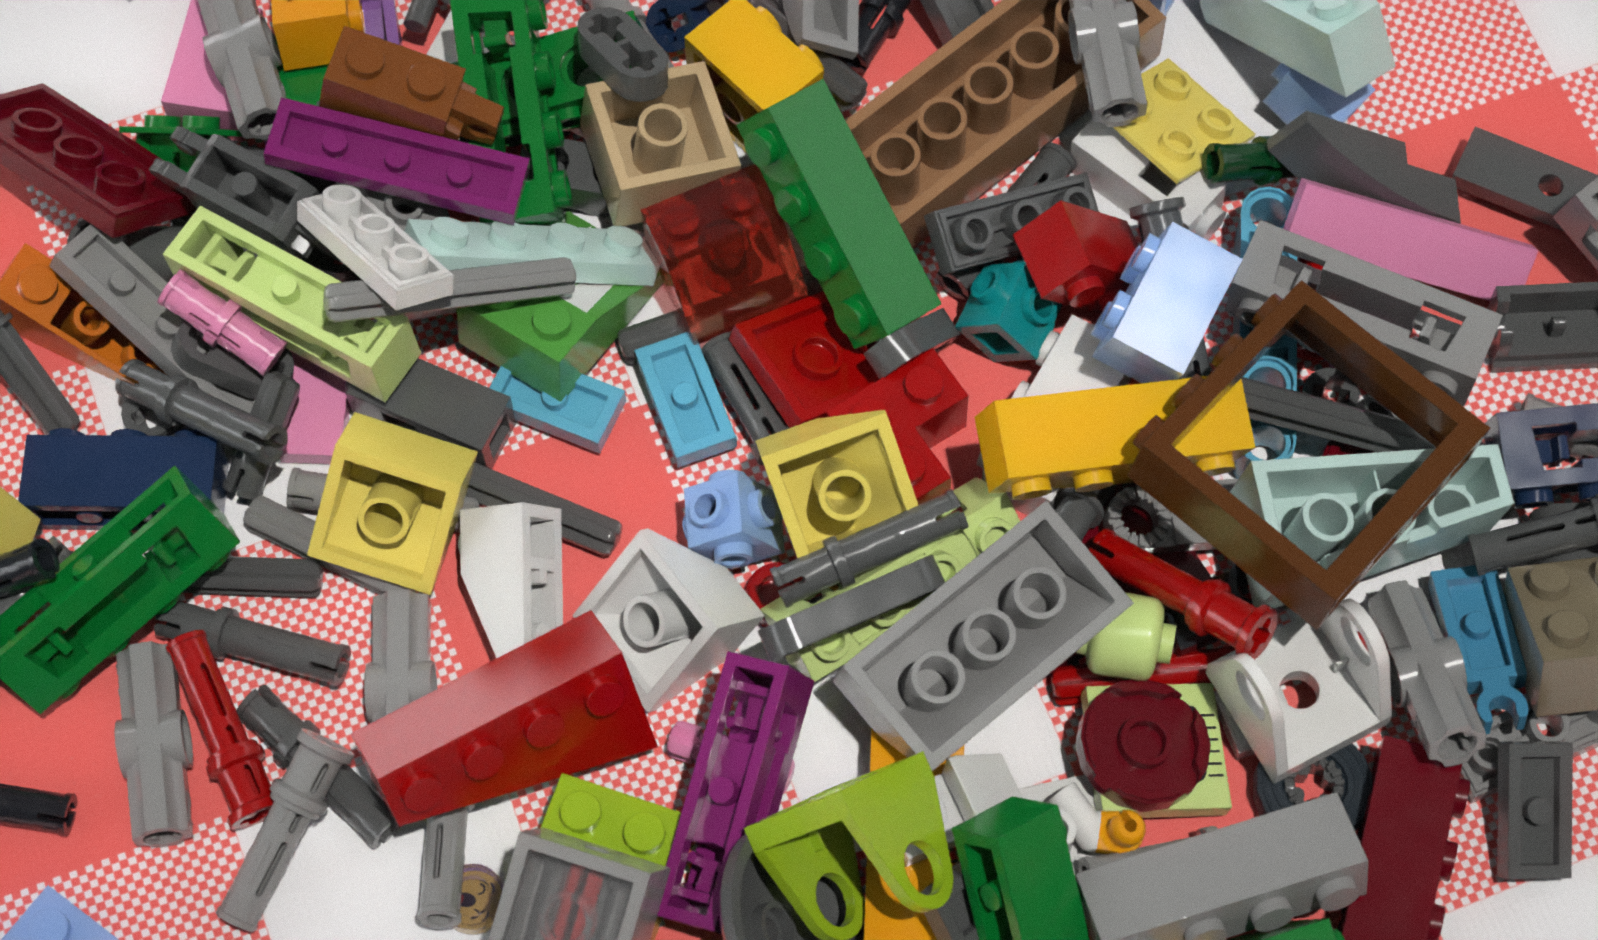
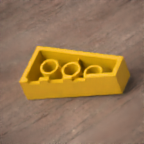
(1088, 436)

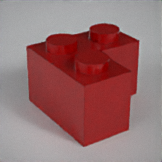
(923, 410)

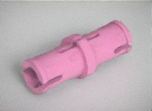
(221, 322)

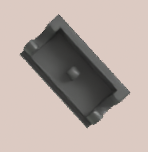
(1545, 327)

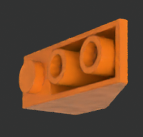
(61, 319)

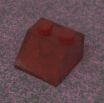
(723, 253)

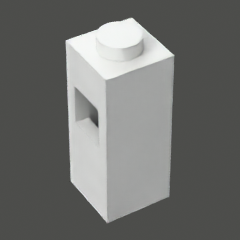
(1131, 179)

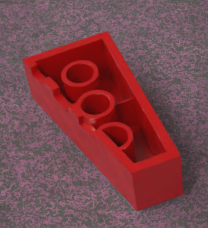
(509, 725)

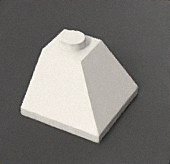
(670, 614)

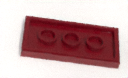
(84, 162)

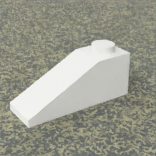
(513, 570)

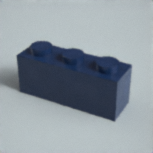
(90, 479)

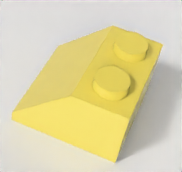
(836, 477)
(391, 502)

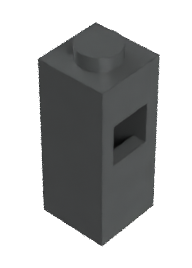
(444, 408)

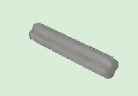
(295, 533)

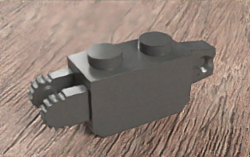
(242, 190)

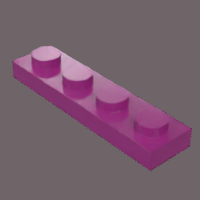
(396, 161)

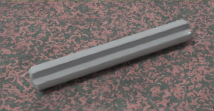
(471, 288)

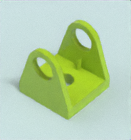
(884, 816)

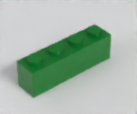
(838, 215)

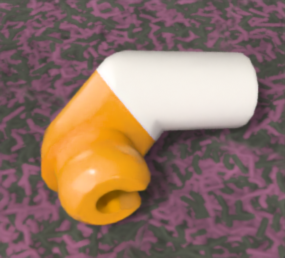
(1099, 829)

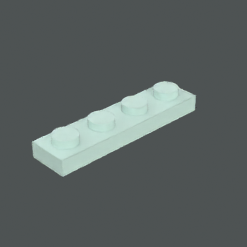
(597, 254)

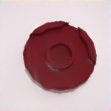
(1142, 745)

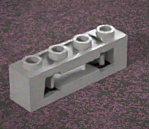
(1373, 298)

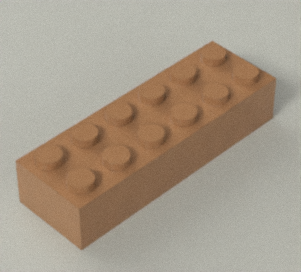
(980, 107)

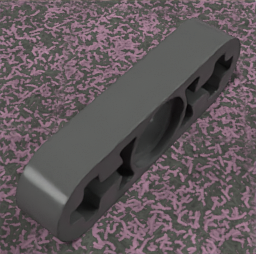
(851, 608)

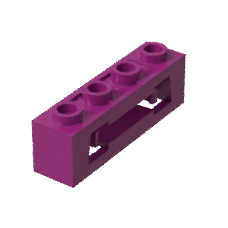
(733, 780)

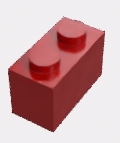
(1077, 255)

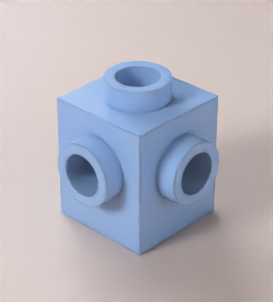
(732, 519)

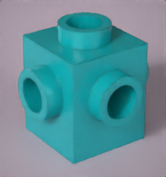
(1007, 313)

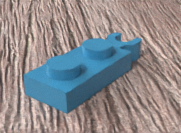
(1479, 620)

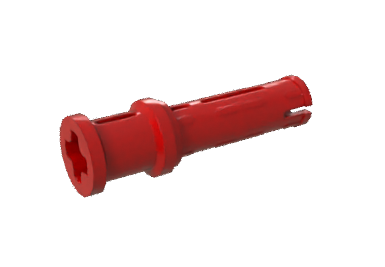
(1206, 605)
(233, 756)

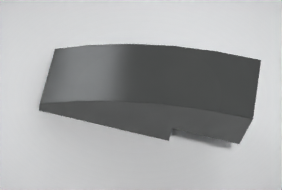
(1362, 164)

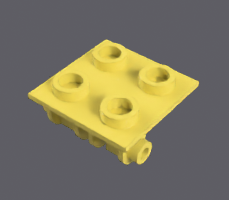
(1180, 122)

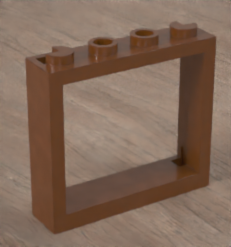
(1241, 532)

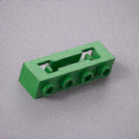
(532, 75)
(111, 589)

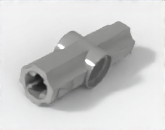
(1107, 45)
(244, 62)
(400, 653)
(1427, 674)
(153, 746)

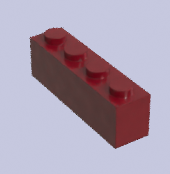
(1406, 844)

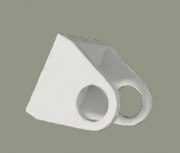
(1346, 677)

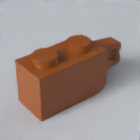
(405, 89)

